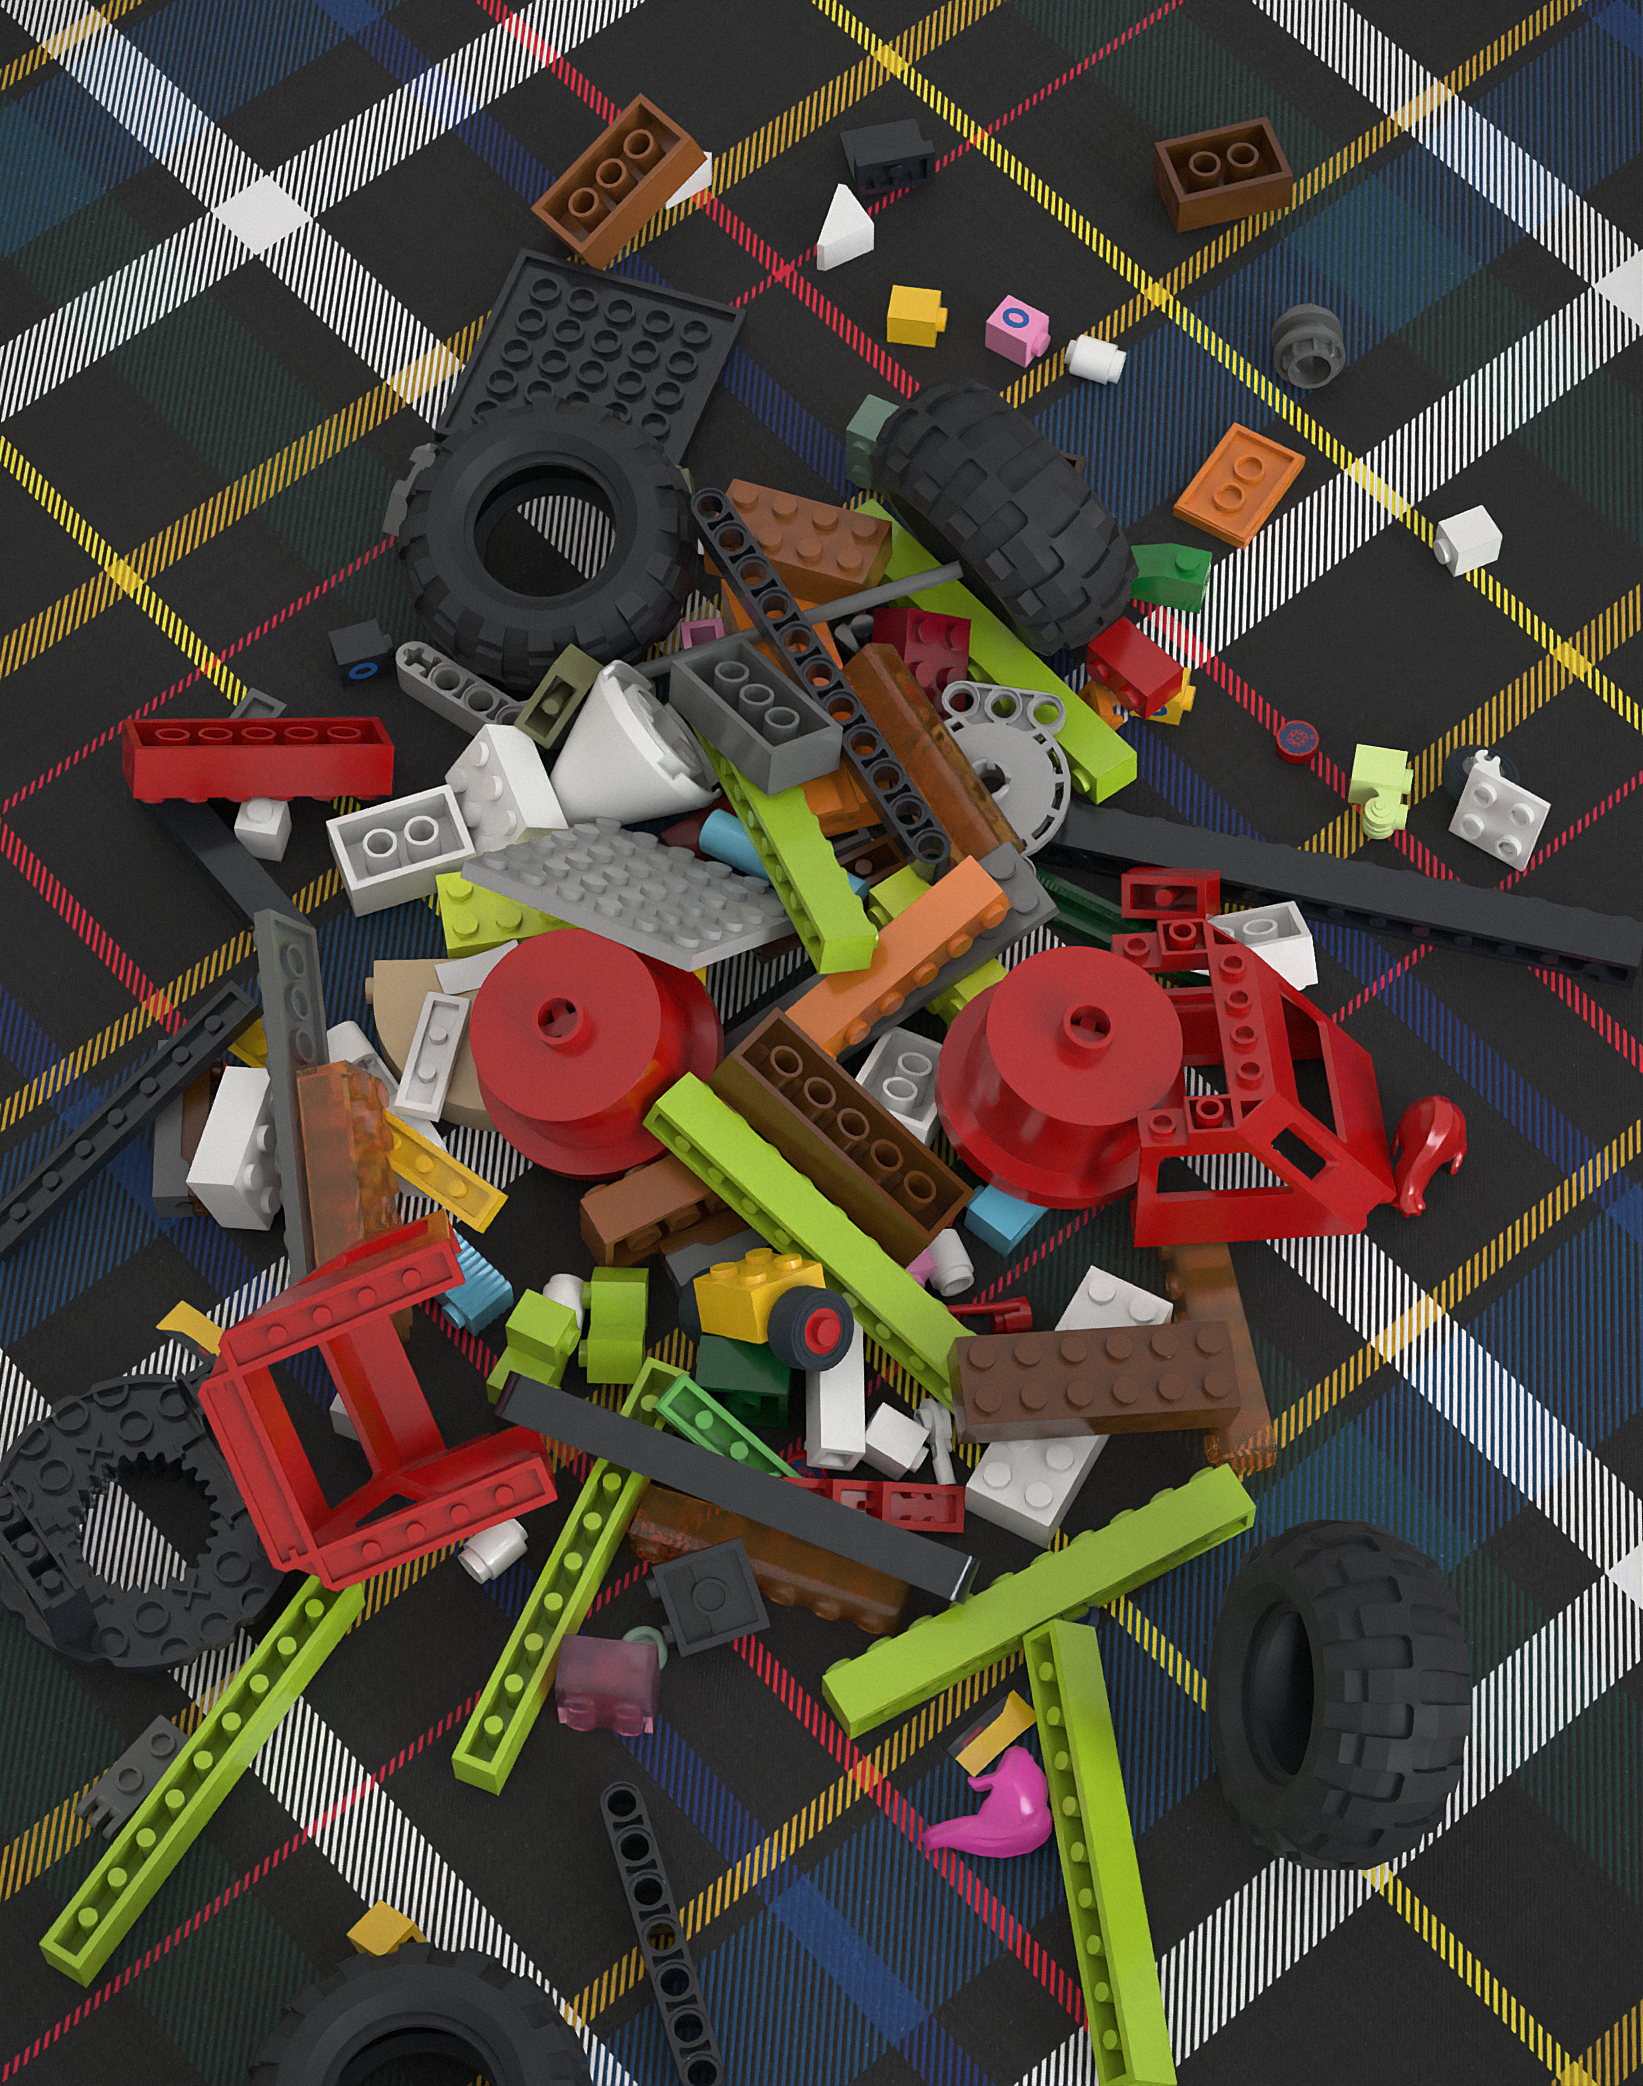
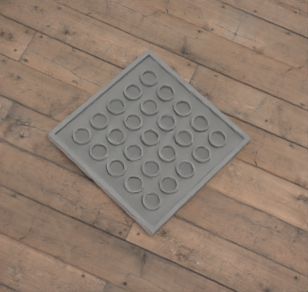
(637, 892)

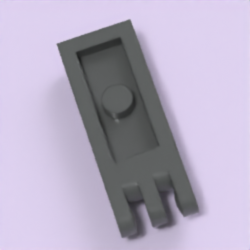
(132, 1778)

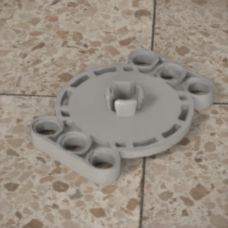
(1012, 753)

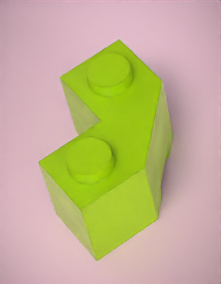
(618, 1324)
(539, 1343)

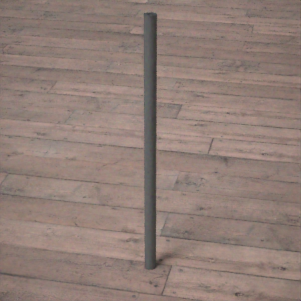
(824, 612)

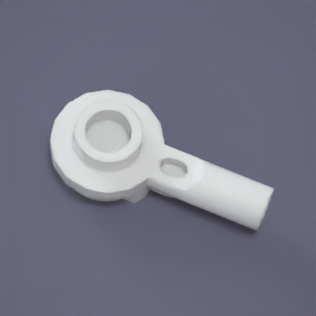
(937, 1420)

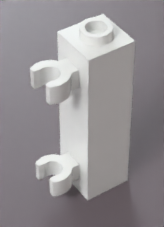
(837, 1411)

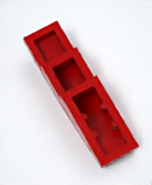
(898, 1503)

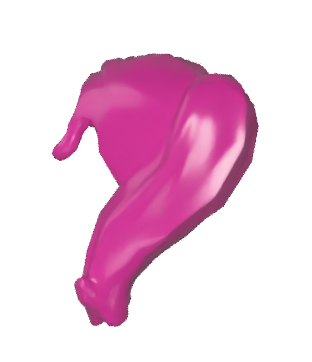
(1011, 1817)

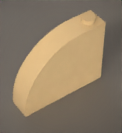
(398, 1000)

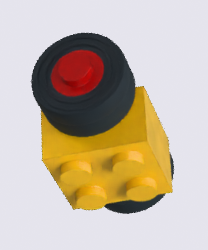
(770, 1301)

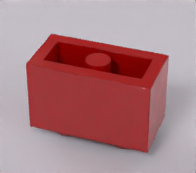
(1133, 668)
(1170, 893)

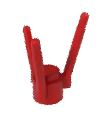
(1004, 1316)

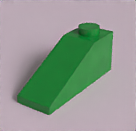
(1171, 575)

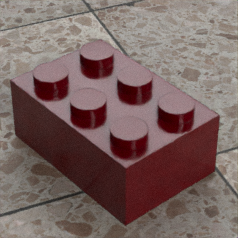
(931, 647)

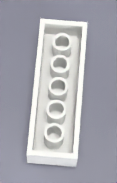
(1035, 1481)

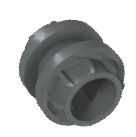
(1308, 346)

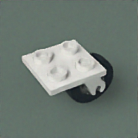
(1492, 805)

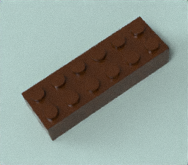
(840, 1137)
(1093, 1381)

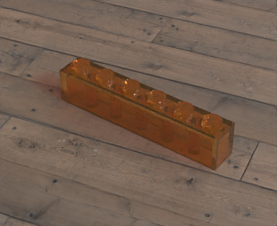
(929, 753)
(1208, 1291)
(781, 1563)

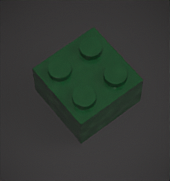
(746, 1381)

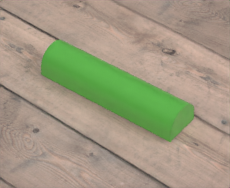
(710, 1426)

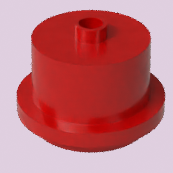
(582, 1044)
(1050, 1076)

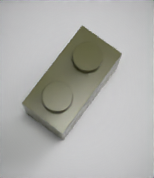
(558, 696)

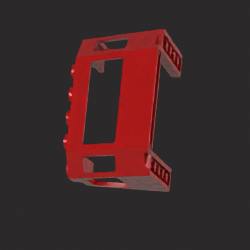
(1255, 1029)
(347, 1314)

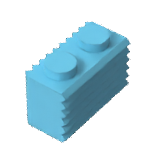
(480, 1298)

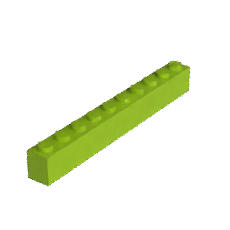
(1094, 752)
(801, 869)
(803, 1222)
(558, 1602)
(991, 1624)
(199, 1779)
(1098, 1857)

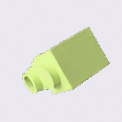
(1378, 782)

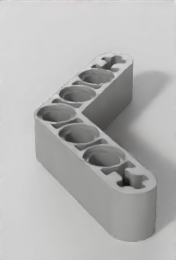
(427, 673)

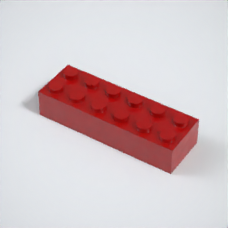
(257, 758)

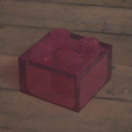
(608, 1684)

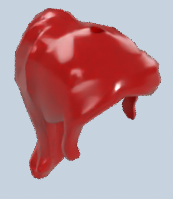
(1429, 1135)

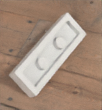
(432, 1056)

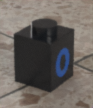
(361, 653)

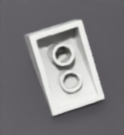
(1277, 936)

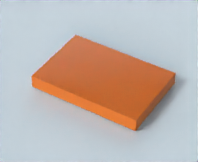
(1238, 486)

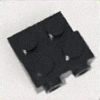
(707, 1596)

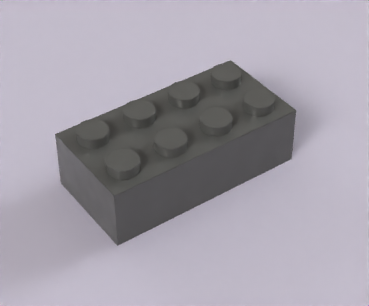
(755, 715)

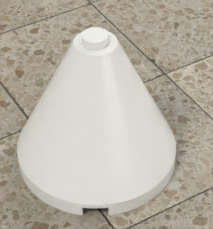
(630, 756)

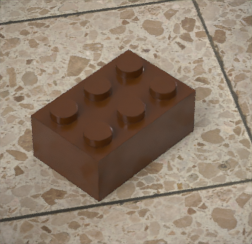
(1222, 174)

